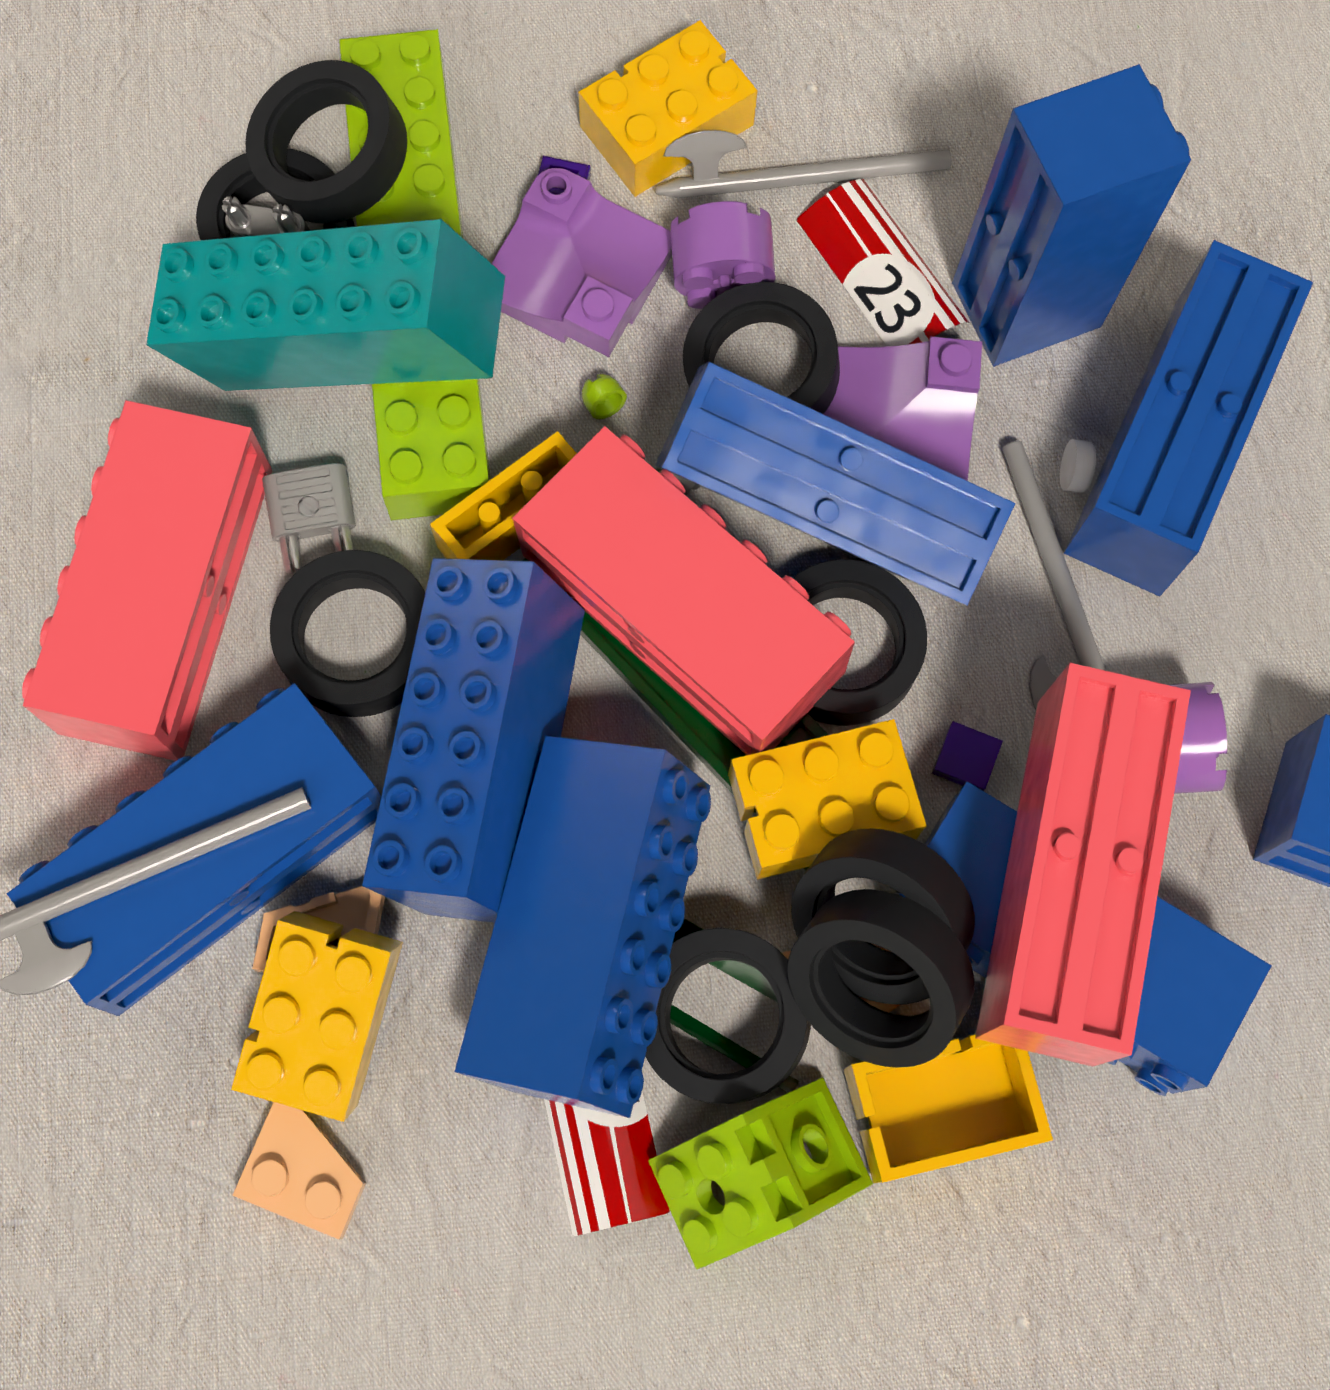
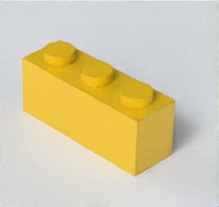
(483, 521)

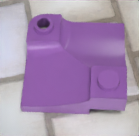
(579, 262)
(913, 397)

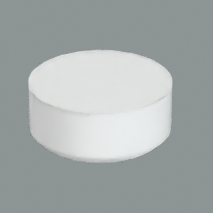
(1077, 466)

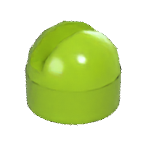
(603, 396)

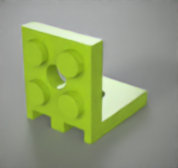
(762, 1172)

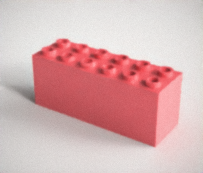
(149, 582)
(684, 592)
(1084, 867)

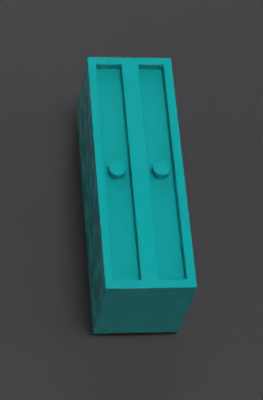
(329, 307)

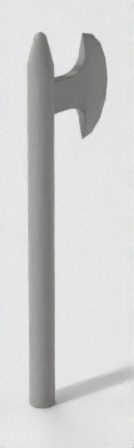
(708, 147)
(1057, 570)
(48, 965)

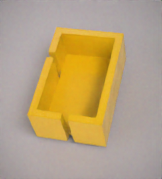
(662, 97)
(820, 791)
(317, 1016)
(947, 1108)

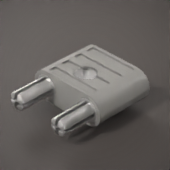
(255, 220)
(309, 505)

